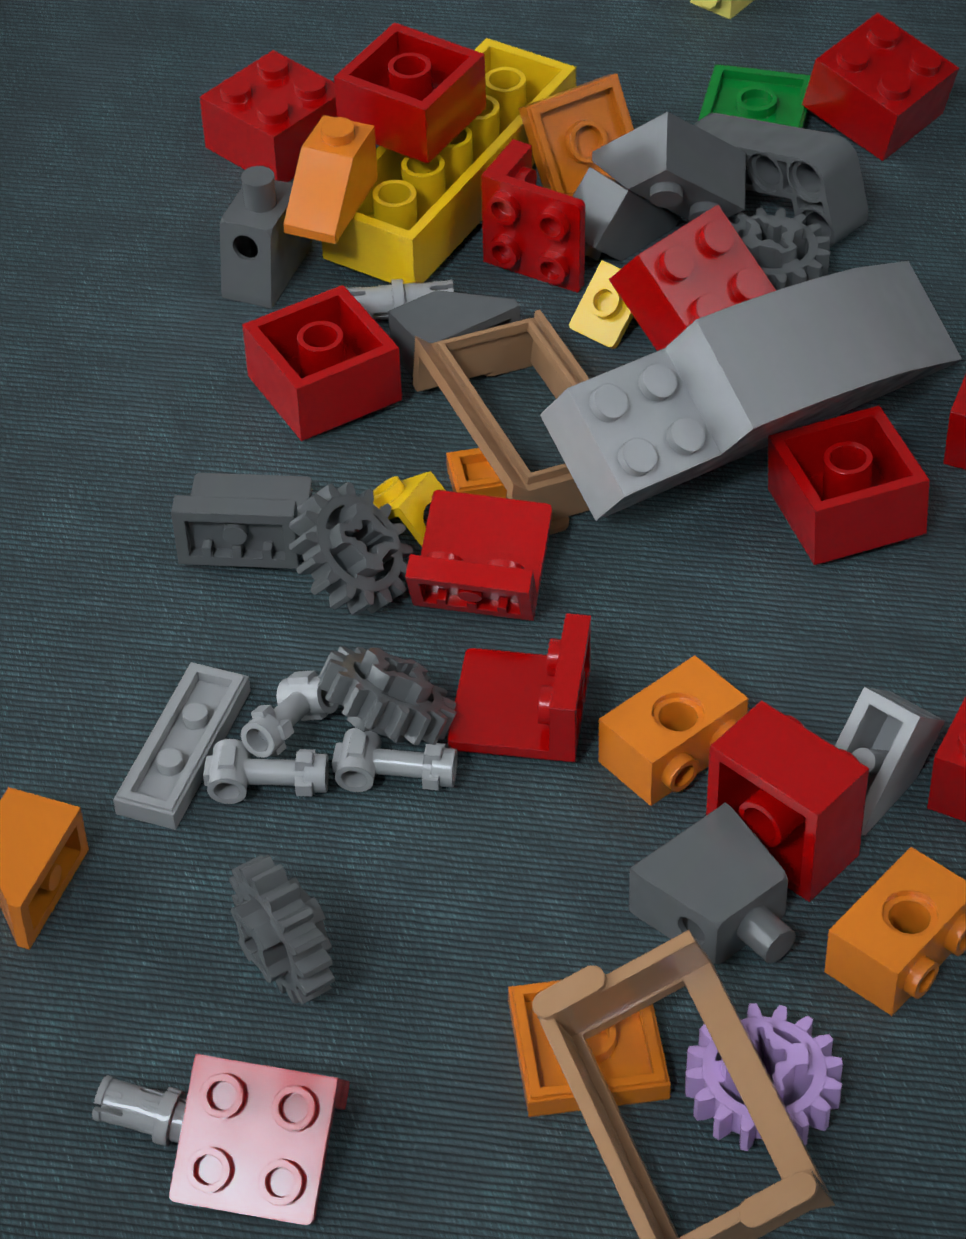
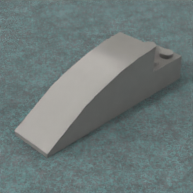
(746, 377)

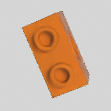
(666, 730)
(899, 932)

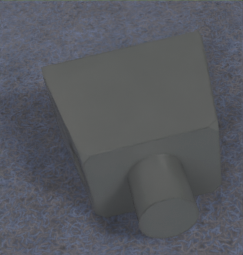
(254, 249)
(718, 887)

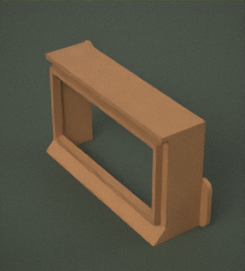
(493, 353)
(595, 1001)

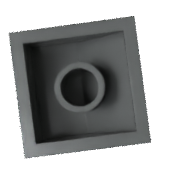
(677, 167)

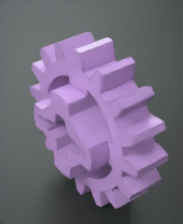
(796, 1063)

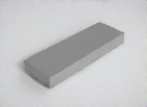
(176, 750)

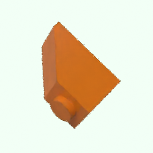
(331, 179)
(38, 857)

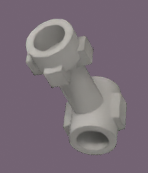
(297, 700)
(361, 757)
(232, 770)

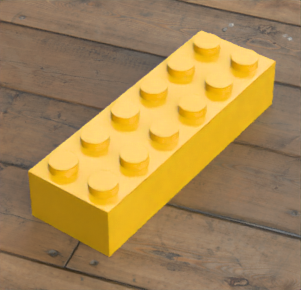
(425, 209)

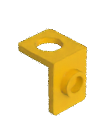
(601, 310)
(408, 500)

